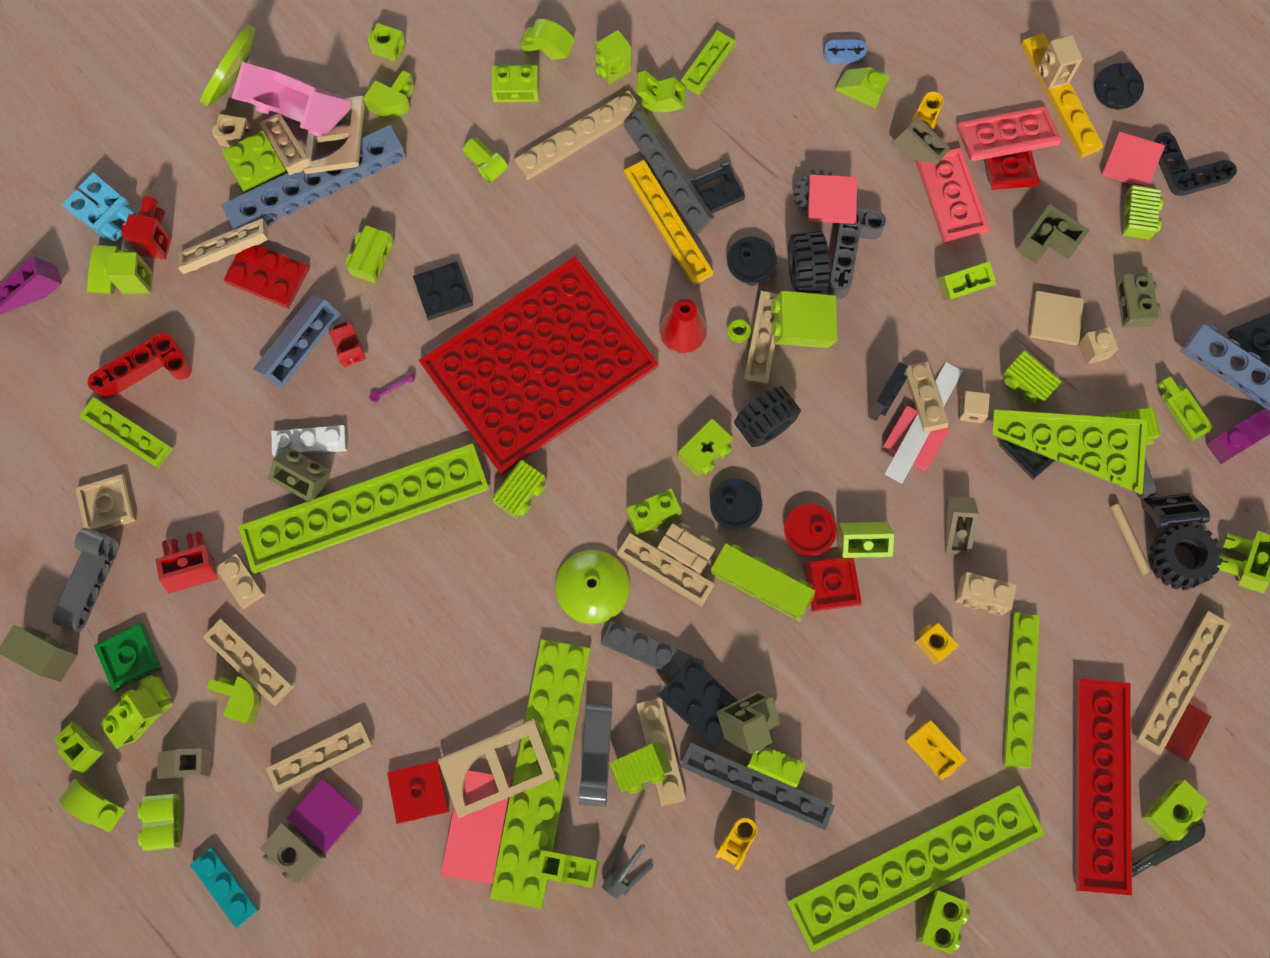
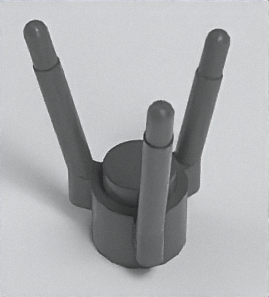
(615, 883)

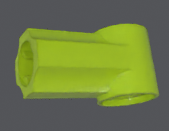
(488, 164)

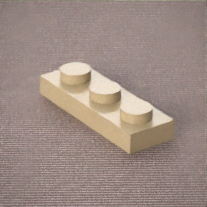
(926, 397)

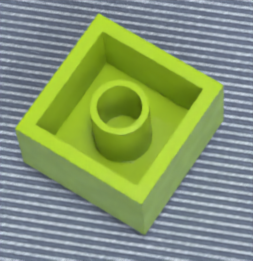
(253, 161)

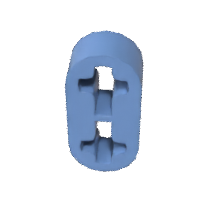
(845, 51)

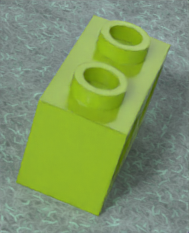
(966, 281)
(653, 512)
(936, 919)

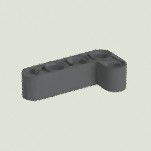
(848, 253)
(86, 580)
(595, 755)

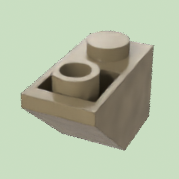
(184, 763)

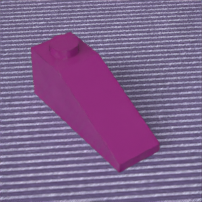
(28, 284)
(1241, 436)

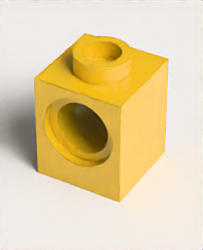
(947, 644)

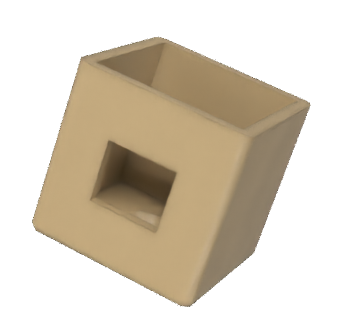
(974, 406)

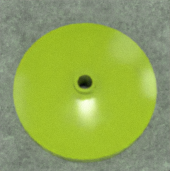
(229, 68)

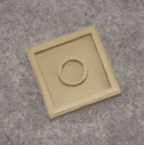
(1056, 318)
(105, 503)

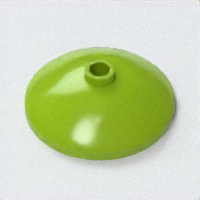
(596, 603)

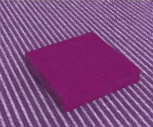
(324, 815)

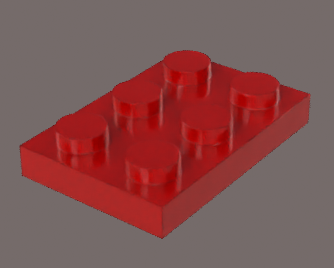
(267, 275)

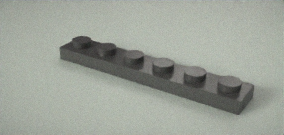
(668, 171)
(757, 786)

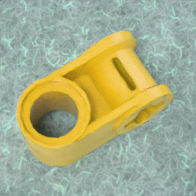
(927, 114)
(737, 844)

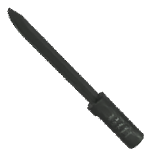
(1172, 848)

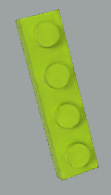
(126, 432)

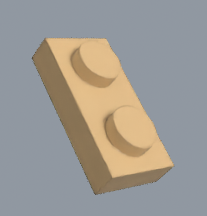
(239, 581)

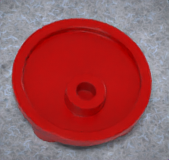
(810, 529)

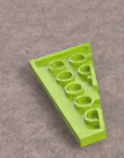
(1094, 444)

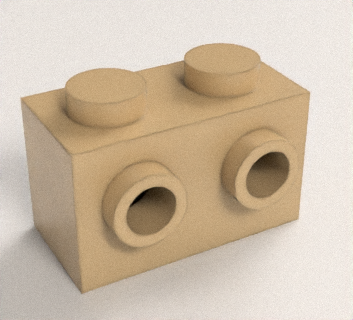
(1060, 62)
(985, 593)

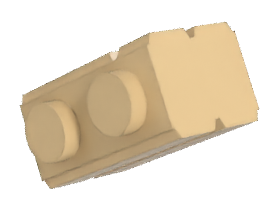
(687, 548)

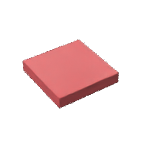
(1133, 160)
(832, 199)
(928, 449)

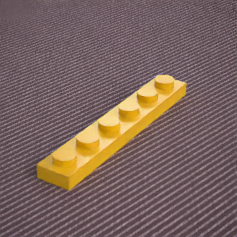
(1064, 102)
(668, 223)

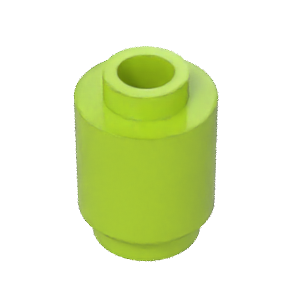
(158, 691)

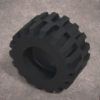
(809, 262)
(767, 416)
(1202, 548)

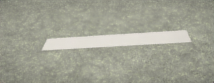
(915, 436)

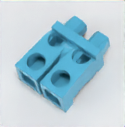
(104, 216)

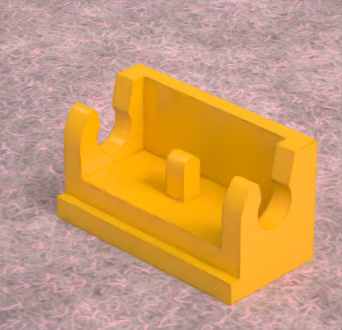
(936, 750)

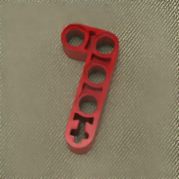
(136, 370)

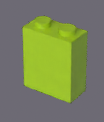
(804, 319)

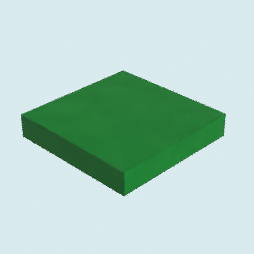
(127, 656)

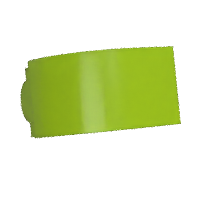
(548, 37)
(660, 95)
(390, 101)
(243, 700)
(78, 747)
(89, 806)
(567, 869)

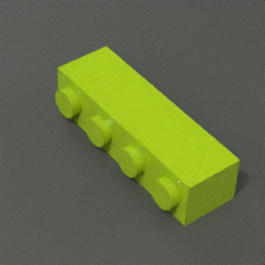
(763, 582)

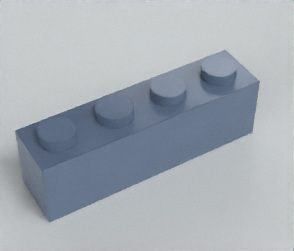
(296, 341)

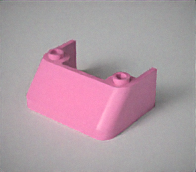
(291, 97)

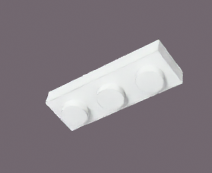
(310, 440)

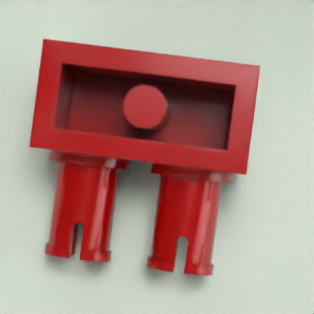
(146, 231)
(185, 568)

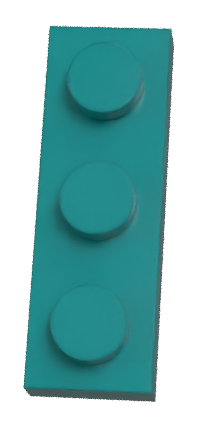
(224, 887)

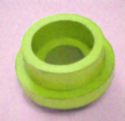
(738, 324)

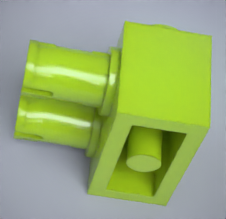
(1254, 571)

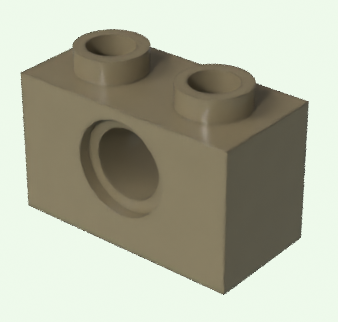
(306, 859)

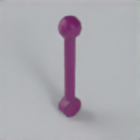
(374, 397)

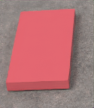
(1008, 133)
(953, 197)
(476, 838)

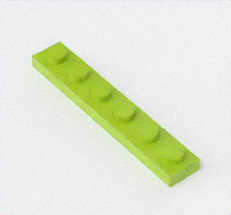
(1021, 690)

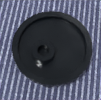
(1119, 86)
(751, 260)
(736, 504)

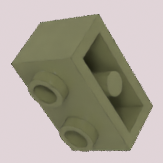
(1137, 300)
(299, 474)

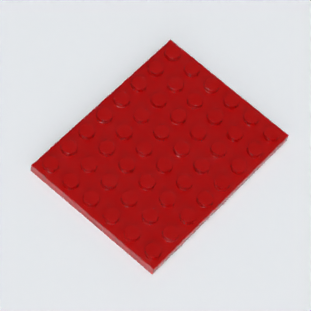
(538, 364)

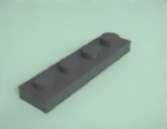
(645, 649)

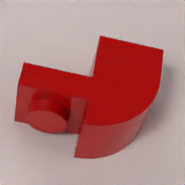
(347, 343)

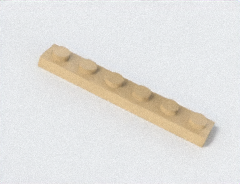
(577, 135)
(1182, 682)

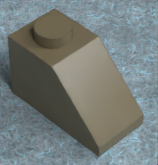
(920, 143)
(960, 525)

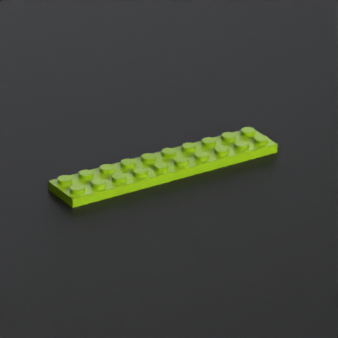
(362, 508)
(535, 813)
(915, 868)

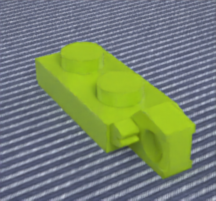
(1184, 409)

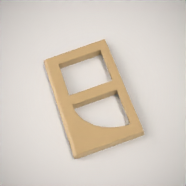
(349, 153)
(457, 764)

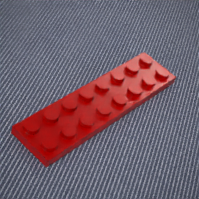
(1103, 787)

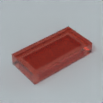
(1188, 732)

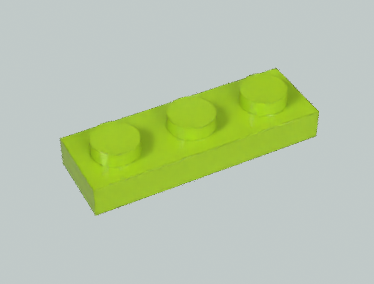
(708, 63)

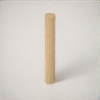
(1130, 539)

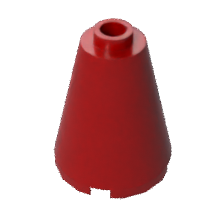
(683, 327)

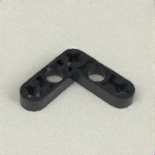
(1183, 173)

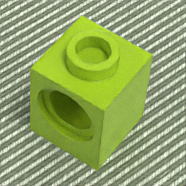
(390, 50)

